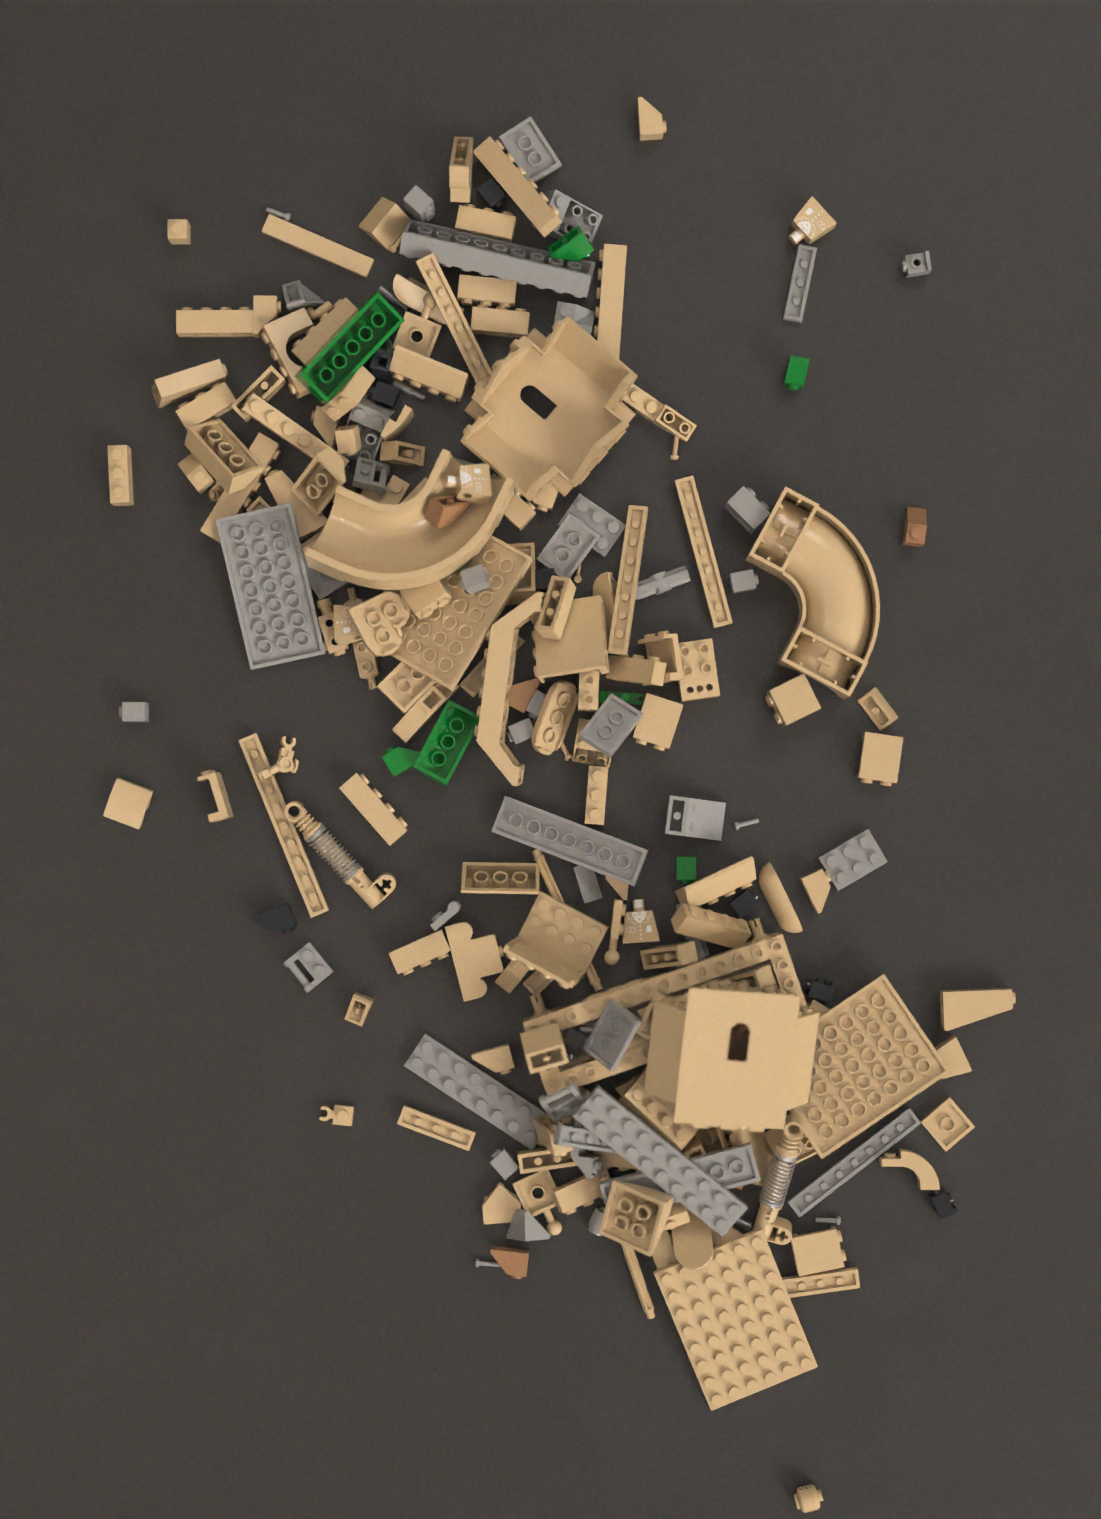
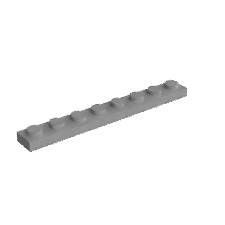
(854, 1162)

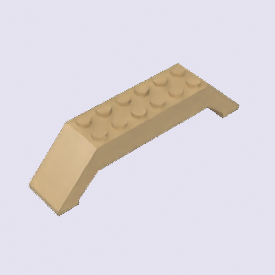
(497, 684)

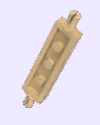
(366, 661)

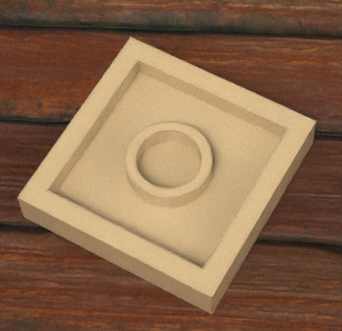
(947, 1124)

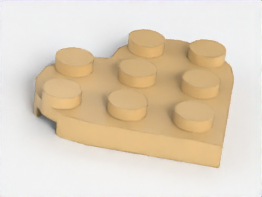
(380, 622)

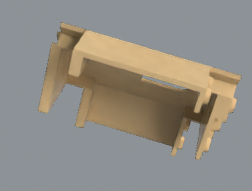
(576, 436)
(691, 1053)

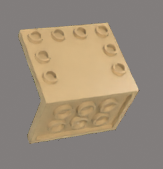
(557, 941)

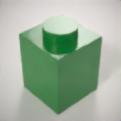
(685, 869)

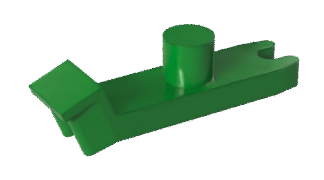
(630, 698)

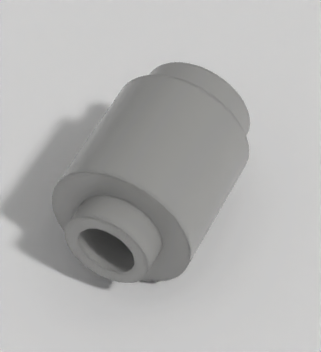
(596, 1220)

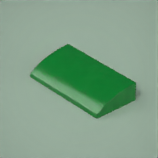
(447, 743)

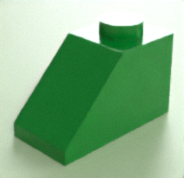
(571, 246)
(795, 372)
(399, 759)

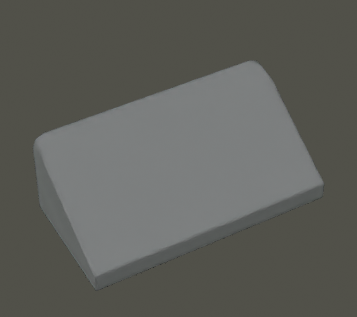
(588, 883)

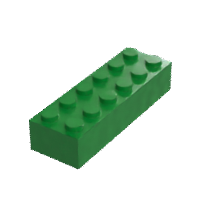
(349, 348)

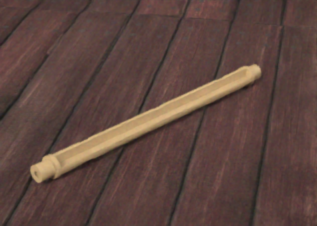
(554, 892)
(637, 1275)

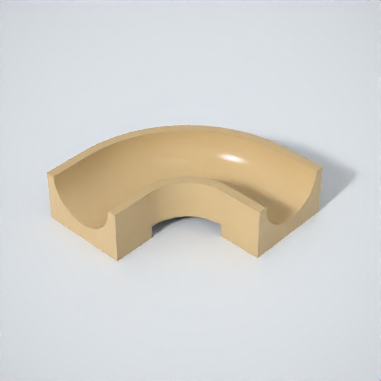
(394, 543)
(832, 589)

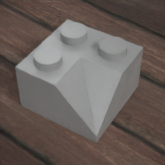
(579, 314)
(747, 509)

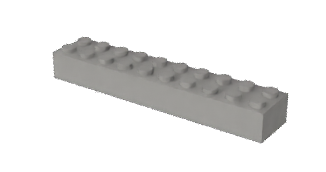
(496, 258)

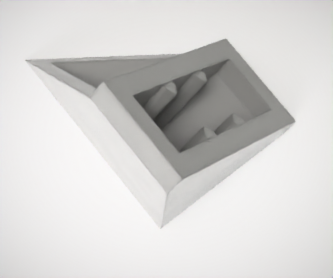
(299, 296)
(526, 1227)

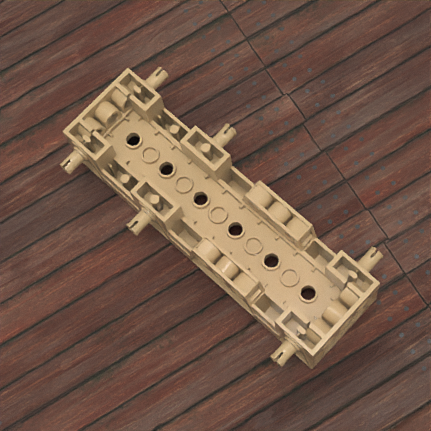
(758, 952)

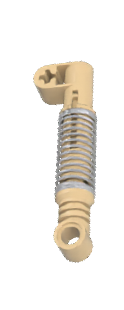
(339, 859)
(774, 1186)

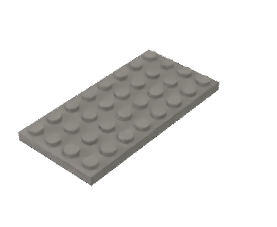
(270, 586)

